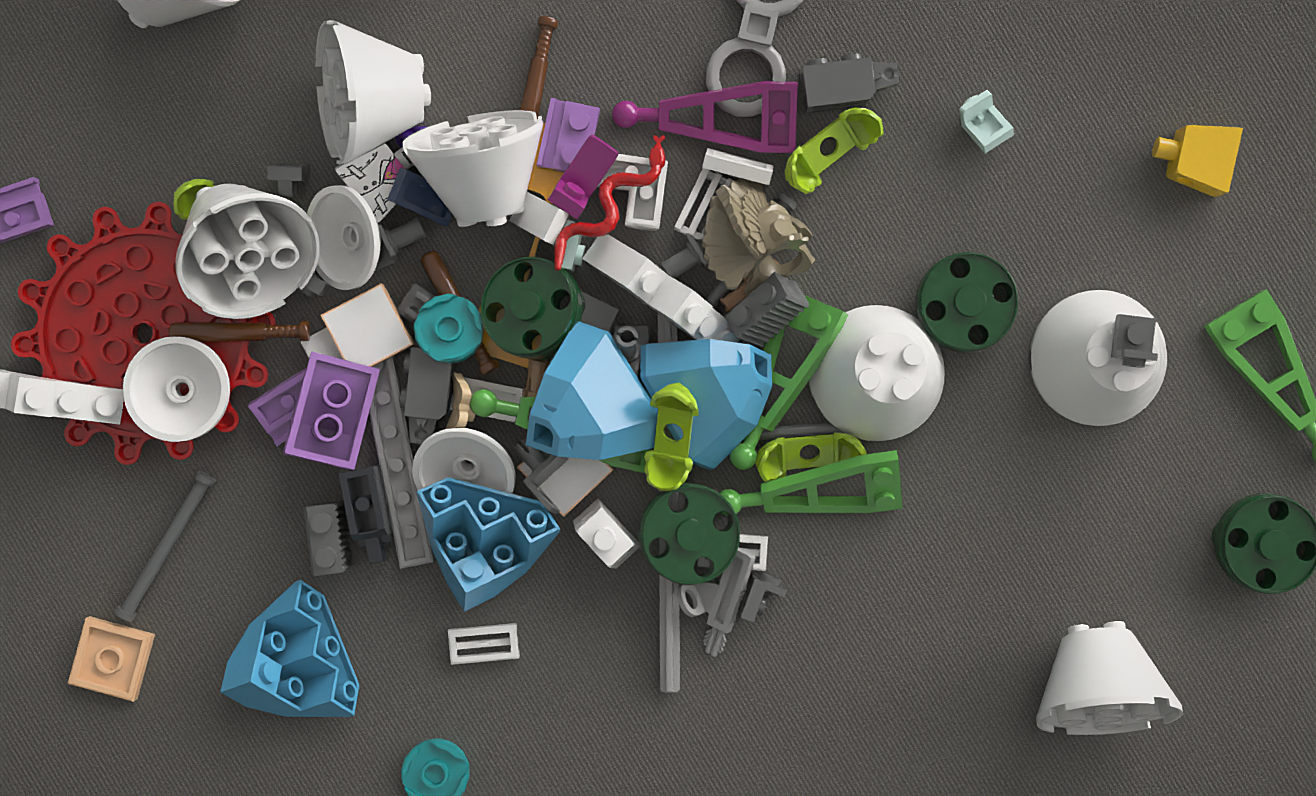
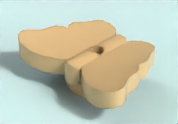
(461, 404)

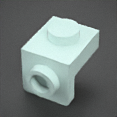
(984, 122)
(574, 251)

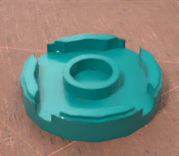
(449, 328)
(435, 769)

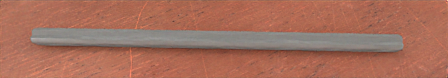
(668, 602)

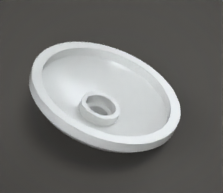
(346, 237)
(154, 385)
(445, 456)

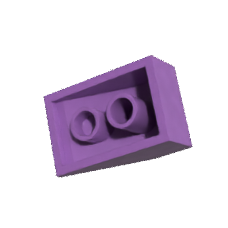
(331, 411)

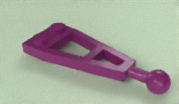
(778, 116)

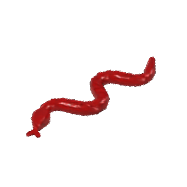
(656, 161)

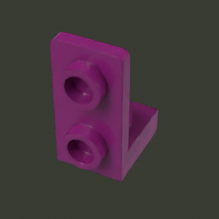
(583, 176)

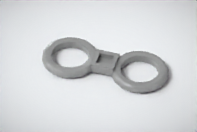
(754, 36)

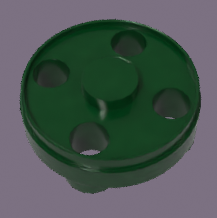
(967, 302)
(530, 307)
(689, 534)
(1266, 543)

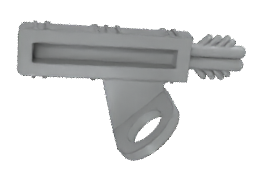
(719, 600)

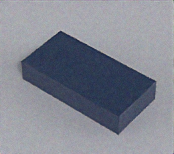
(418, 196)

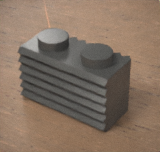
(767, 309)
(327, 538)

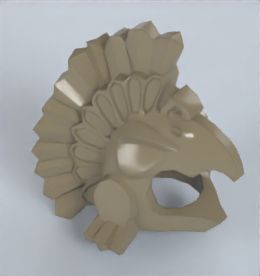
(746, 231)

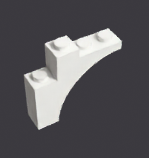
(658, 290)
(59, 398)

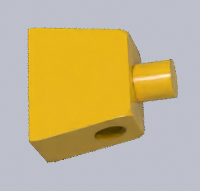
(1201, 157)

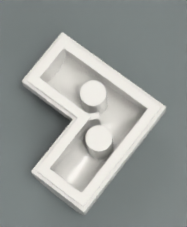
(644, 202)

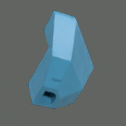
(728, 386)
(591, 401)
(483, 536)
(293, 660)

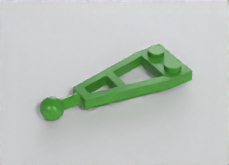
(818, 322)
(1243, 324)
(485, 403)
(880, 479)

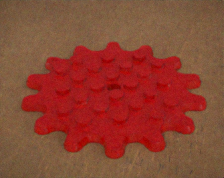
(98, 304)

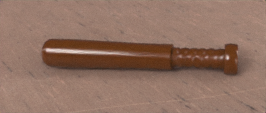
(538, 66)
(444, 284)
(227, 332)

